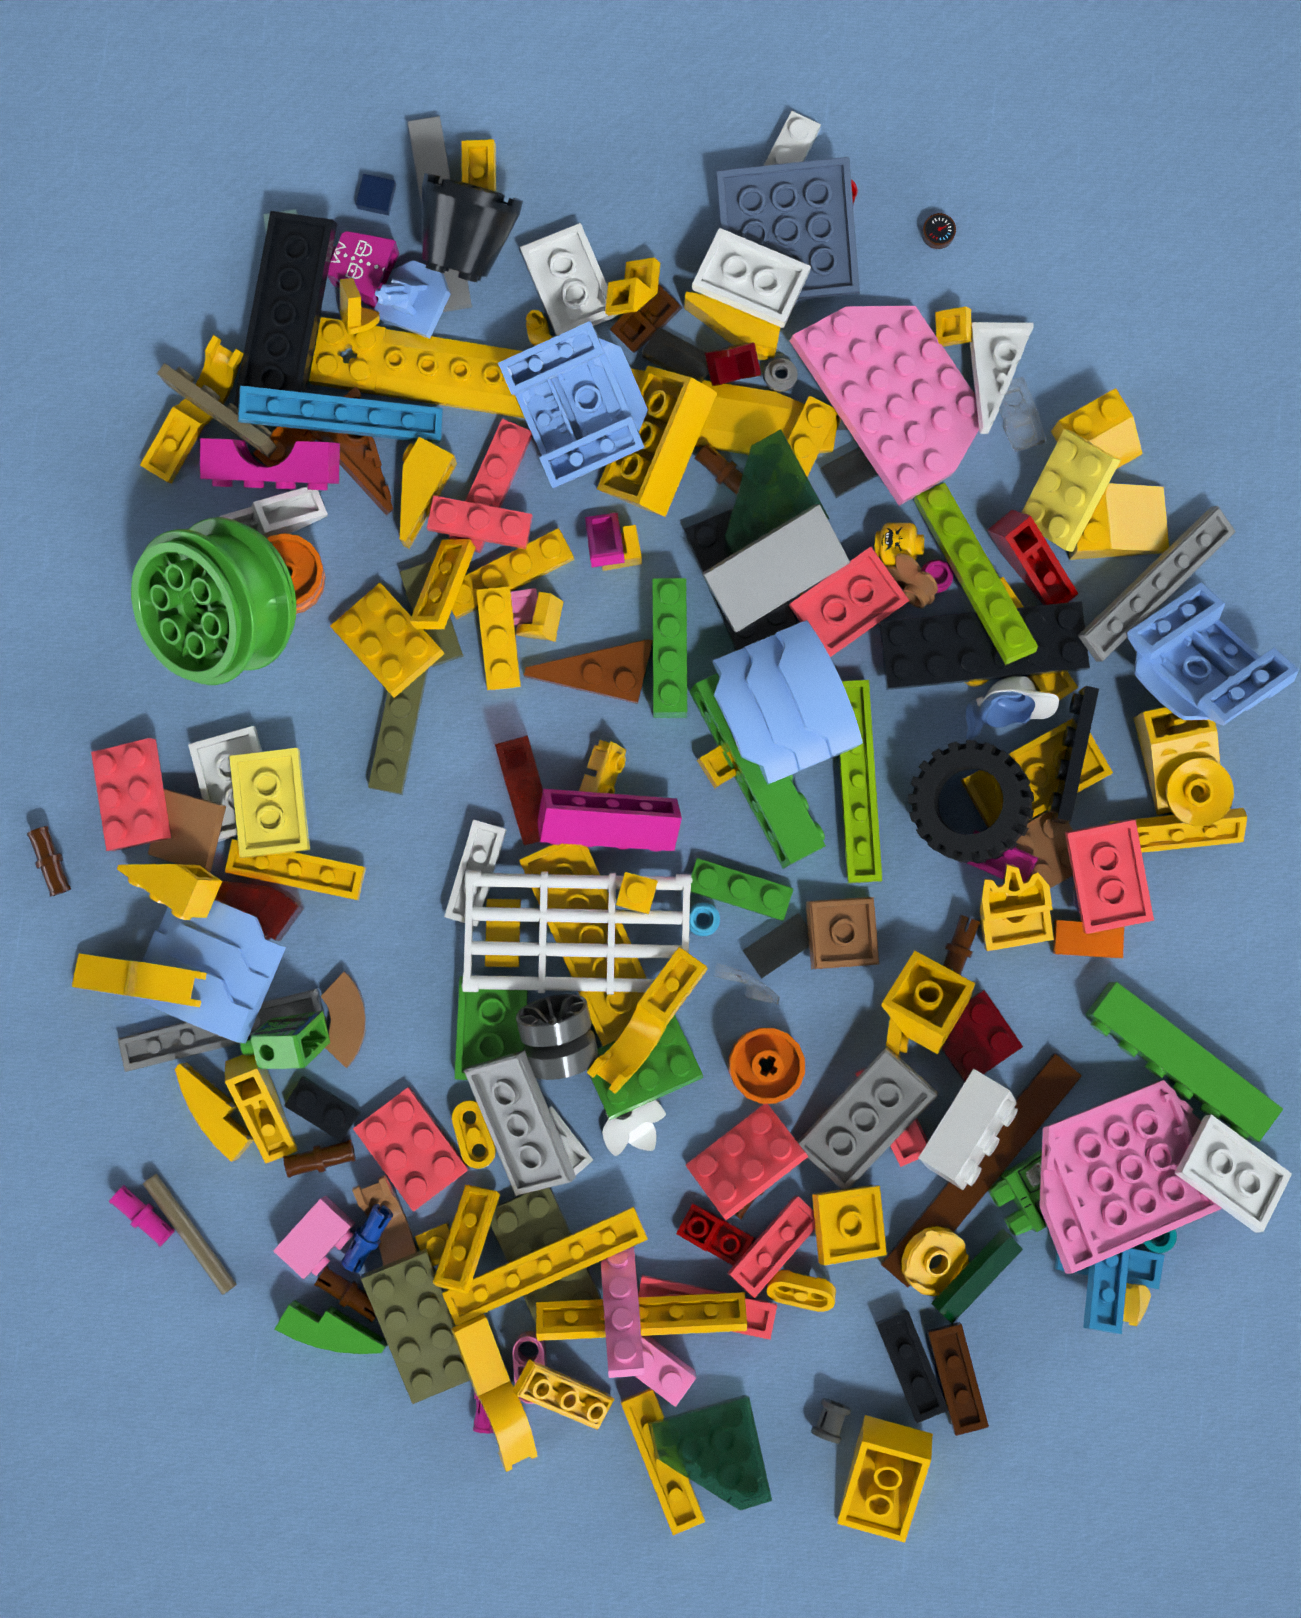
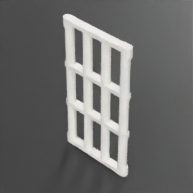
(476, 878)

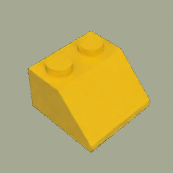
(1105, 424)
(927, 1001)

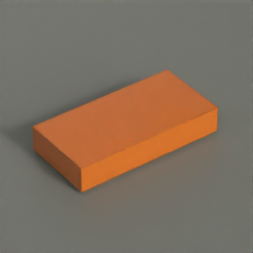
(1071, 940)

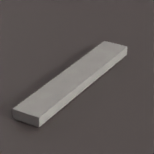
(431, 158)
(1156, 583)
(188, 1040)

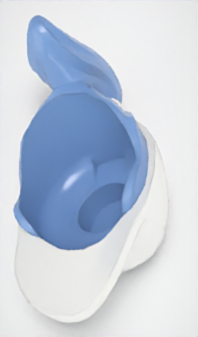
(1007, 703)

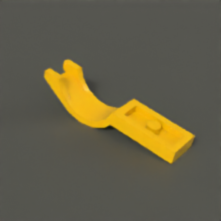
(187, 420)
(136, 979)
(649, 1020)
(495, 1391)

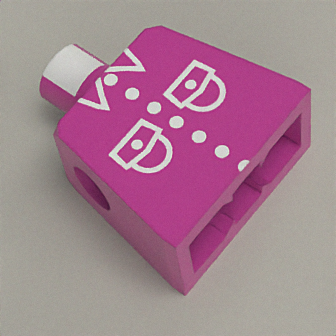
(365, 260)

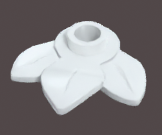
(634, 1128)

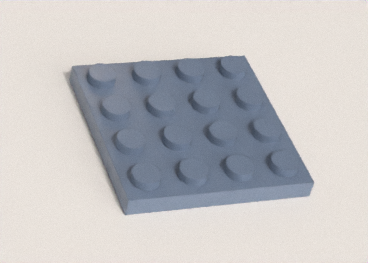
(799, 213)

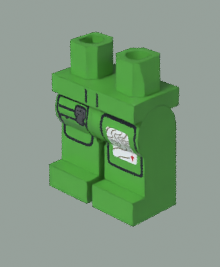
(1023, 1186)

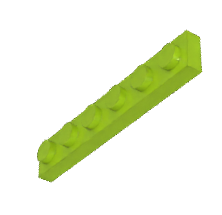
(975, 574)
(860, 794)

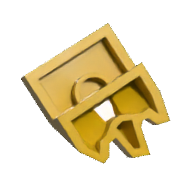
(1015, 911)

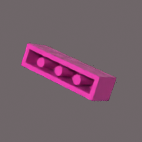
(609, 820)

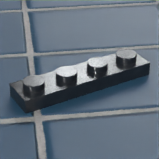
(1076, 741)

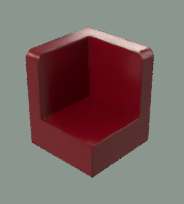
(733, 363)

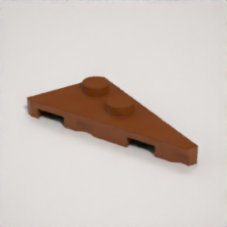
(361, 461)
(606, 672)

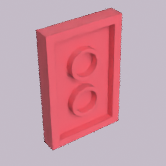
(850, 601)
(131, 794)
(1109, 876)
(411, 1148)
(746, 1161)

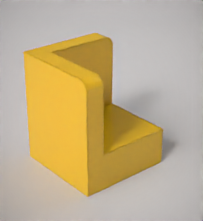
(630, 548)

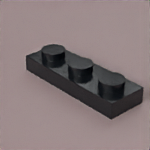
(911, 1366)

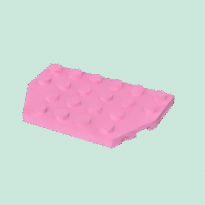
(893, 392)
(1114, 1175)

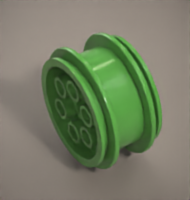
(213, 600)

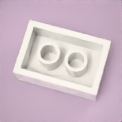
(969, 1130)

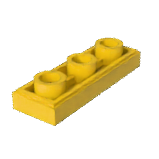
(563, 1394)

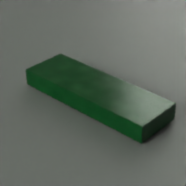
(977, 1276)

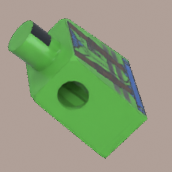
(288, 1041)

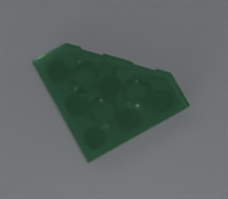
(769, 492)
(716, 1450)

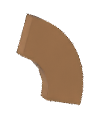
(347, 1019)

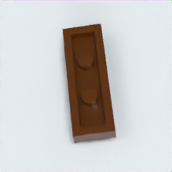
(957, 1378)

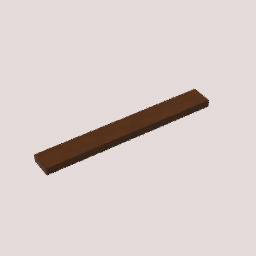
(954, 1204)

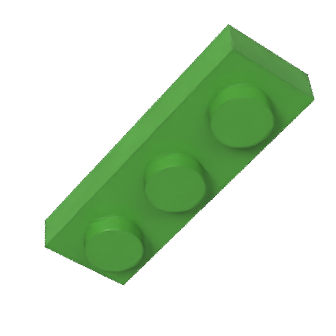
(740, 889)

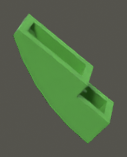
(329, 1332)

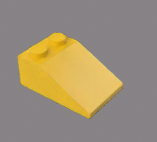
(1125, 523)
(885, 1478)

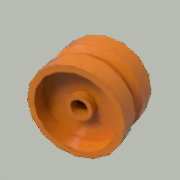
(306, 568)
(786, 1069)

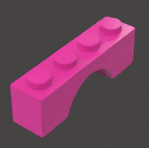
(308, 463)

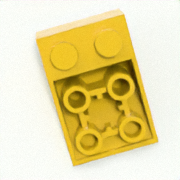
(1169, 742)

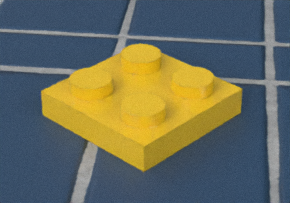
(849, 1224)

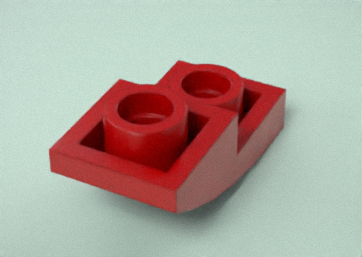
(714, 1234)

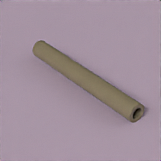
(189, 1234)

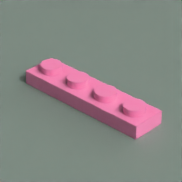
(622, 1315)

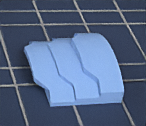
(577, 402)
(1200, 664)
(786, 703)
(237, 966)

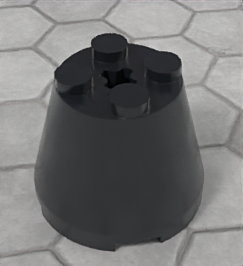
(464, 226)

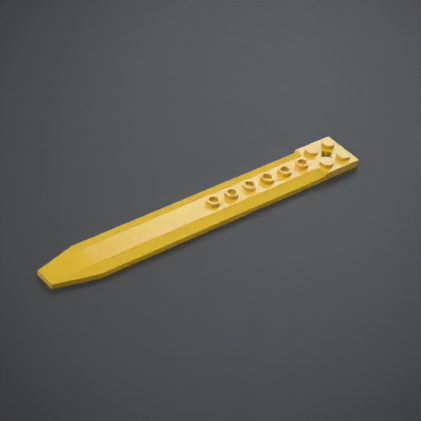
(470, 379)

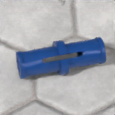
(367, 1238)

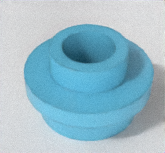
(713, 915)

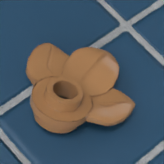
(917, 585)

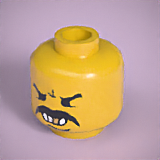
(897, 539)

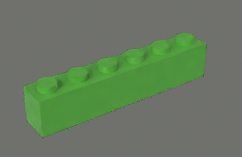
(776, 806)
(1182, 1061)

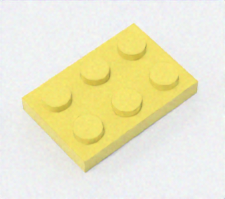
(1070, 489)
(269, 802)

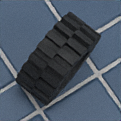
(1013, 816)

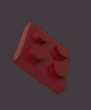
(980, 1038)

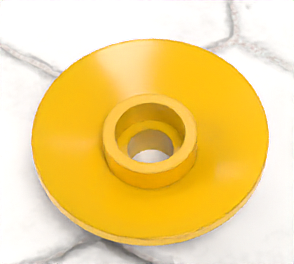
(1214, 797)

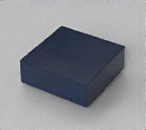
(376, 194)

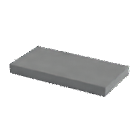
(776, 567)
(866, 1118)
(520, 1123)

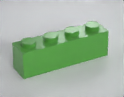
(669, 648)

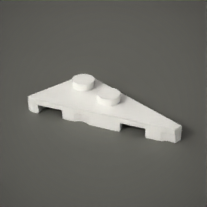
(994, 357)

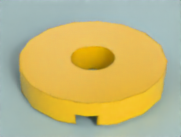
(920, 1252)

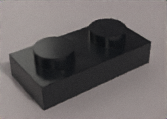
(322, 1108)

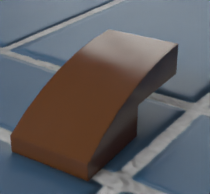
(638, 327)

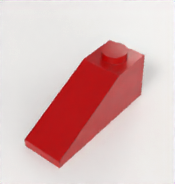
(1032, 558)

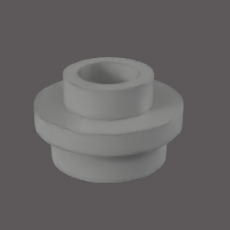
(776, 383)

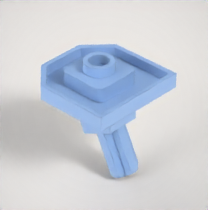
(413, 298)

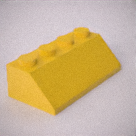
(669, 433)

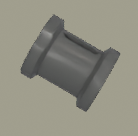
(830, 1421)

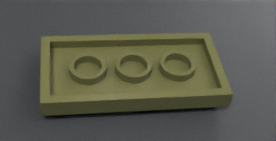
(533, 1223)
(416, 1325)

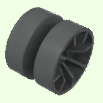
(557, 1036)

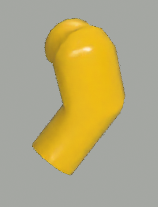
(537, 327)

